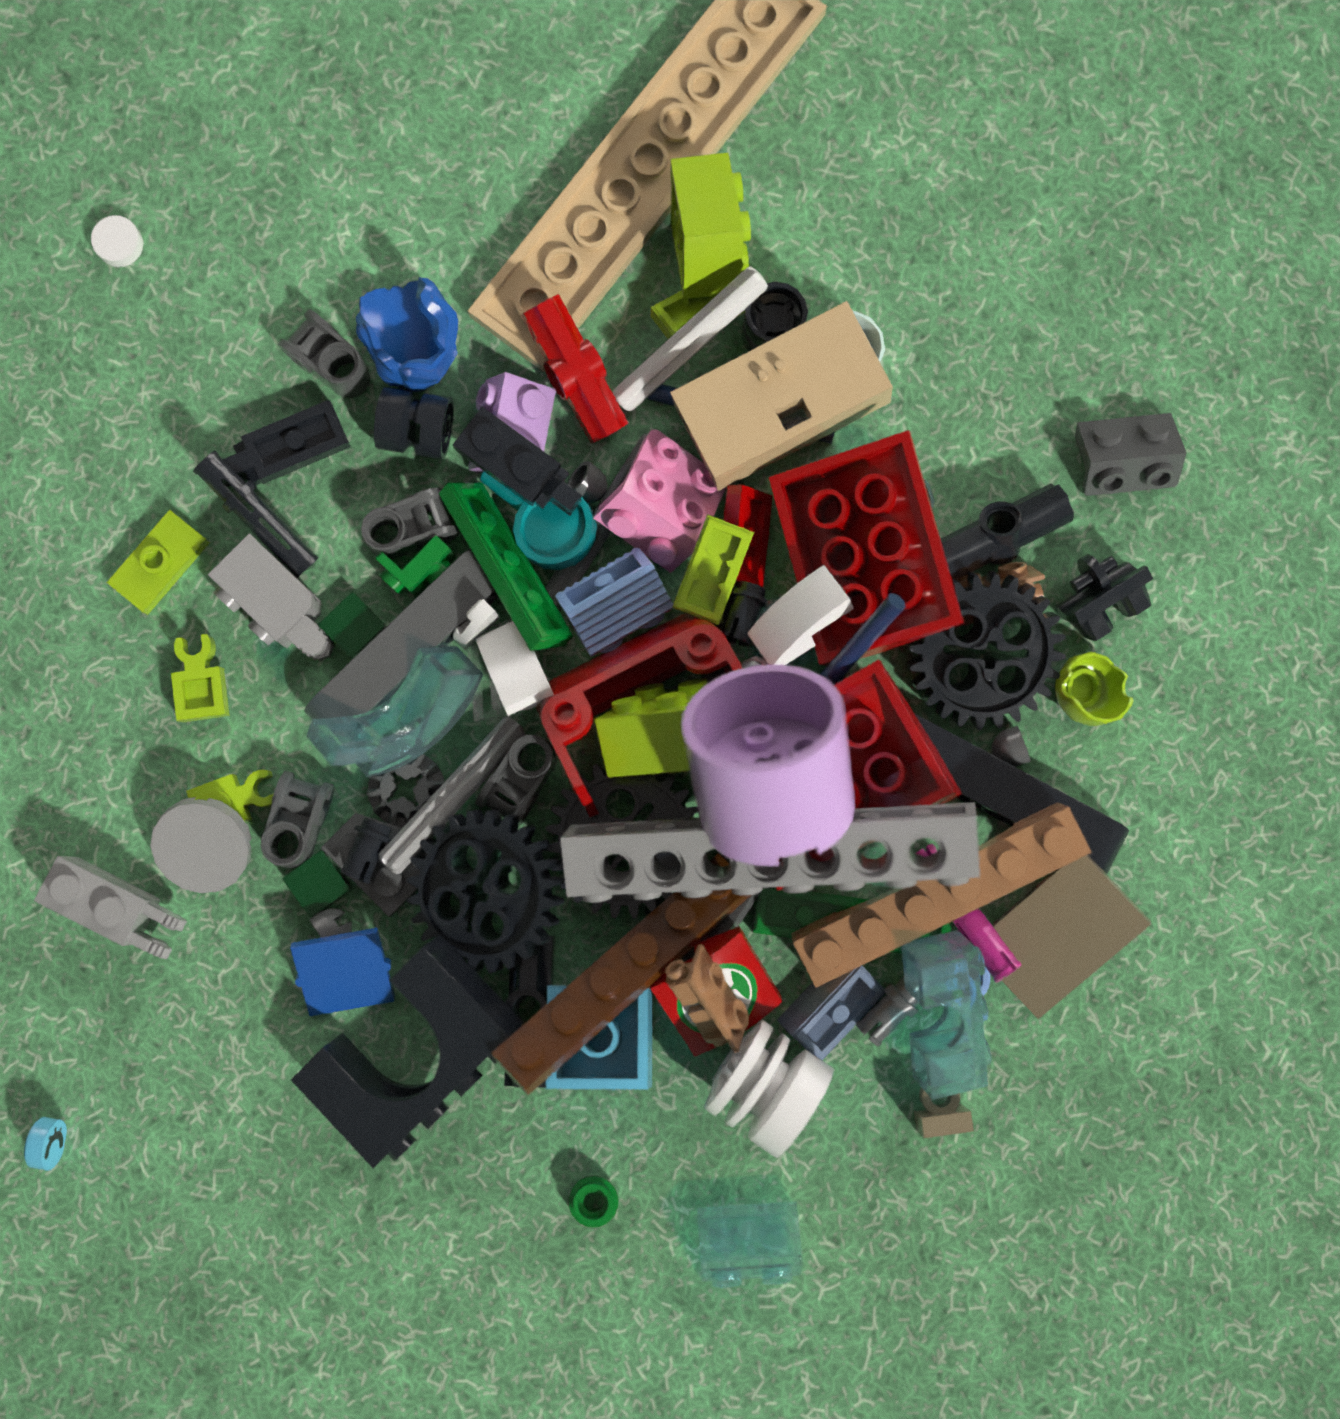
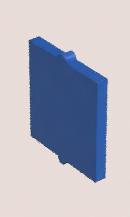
(343, 971)

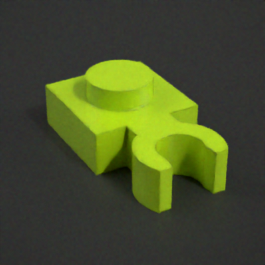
(200, 689)
(233, 794)

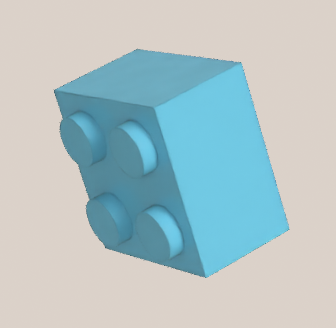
(616, 1055)

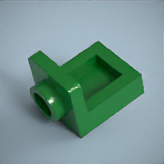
(420, 570)

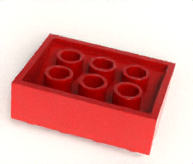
(875, 534)
(888, 749)

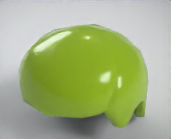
(1092, 690)

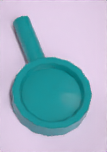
(549, 534)

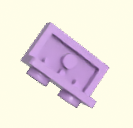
(519, 404)

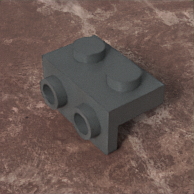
(1130, 454)

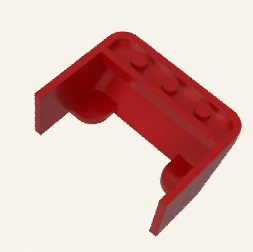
(647, 659)

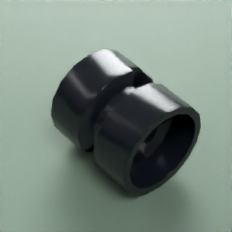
(773, 314)
(397, 419)

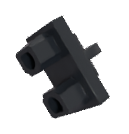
(1100, 588)

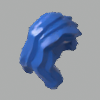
(409, 334)

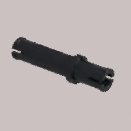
(213, 472)

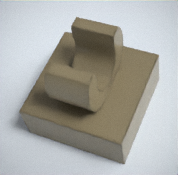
(943, 1118)

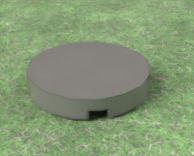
(201, 845)

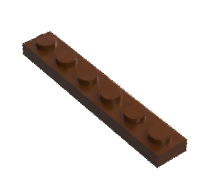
(611, 984)

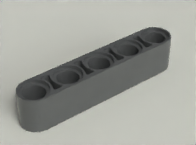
(387, 659)

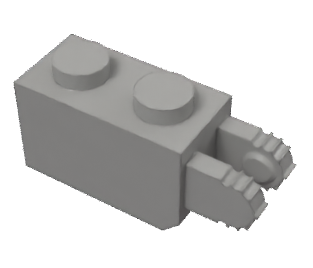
(273, 597)
(106, 904)

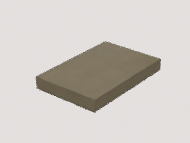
(1066, 932)

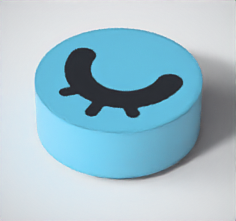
(45, 1143)

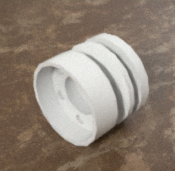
(775, 1092)

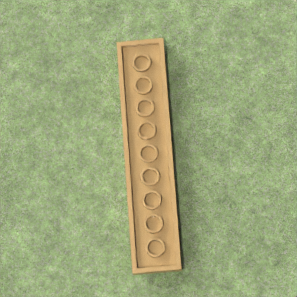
(625, 183)

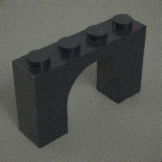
(380, 1112)

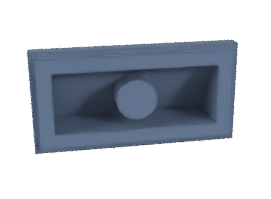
(830, 1011)

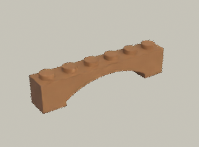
(904, 914)

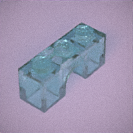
(953, 1051)

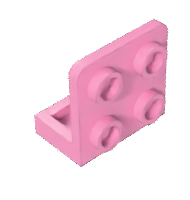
(661, 501)

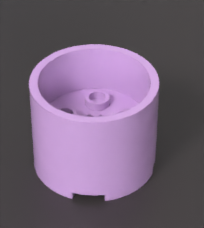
(769, 763)

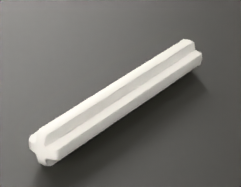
(690, 338)

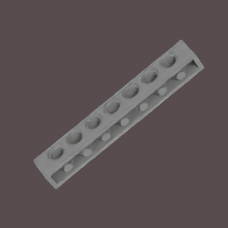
(594, 879)

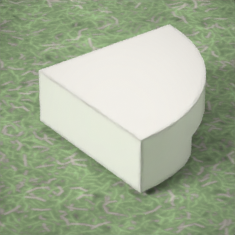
(480, 619)

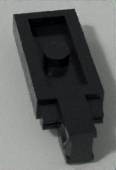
(288, 444)
(516, 463)

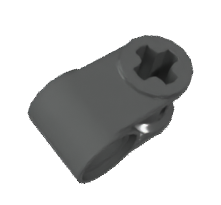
(322, 351)
(412, 524)
(517, 782)
(295, 816)

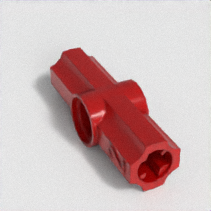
(574, 368)

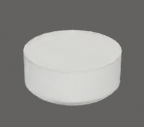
(117, 241)

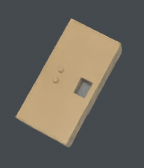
(783, 395)

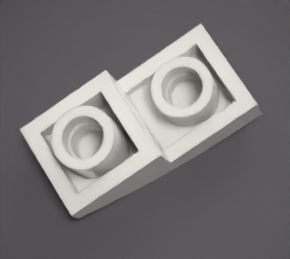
(791, 621)
(513, 669)

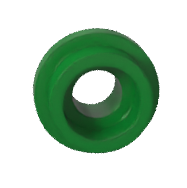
(593, 1217)

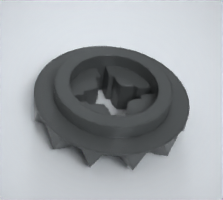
(383, 786)

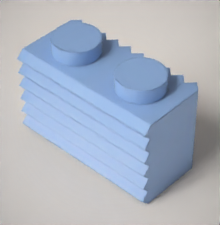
(615, 602)

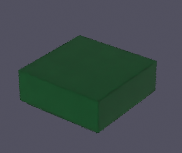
(352, 625)
(317, 883)

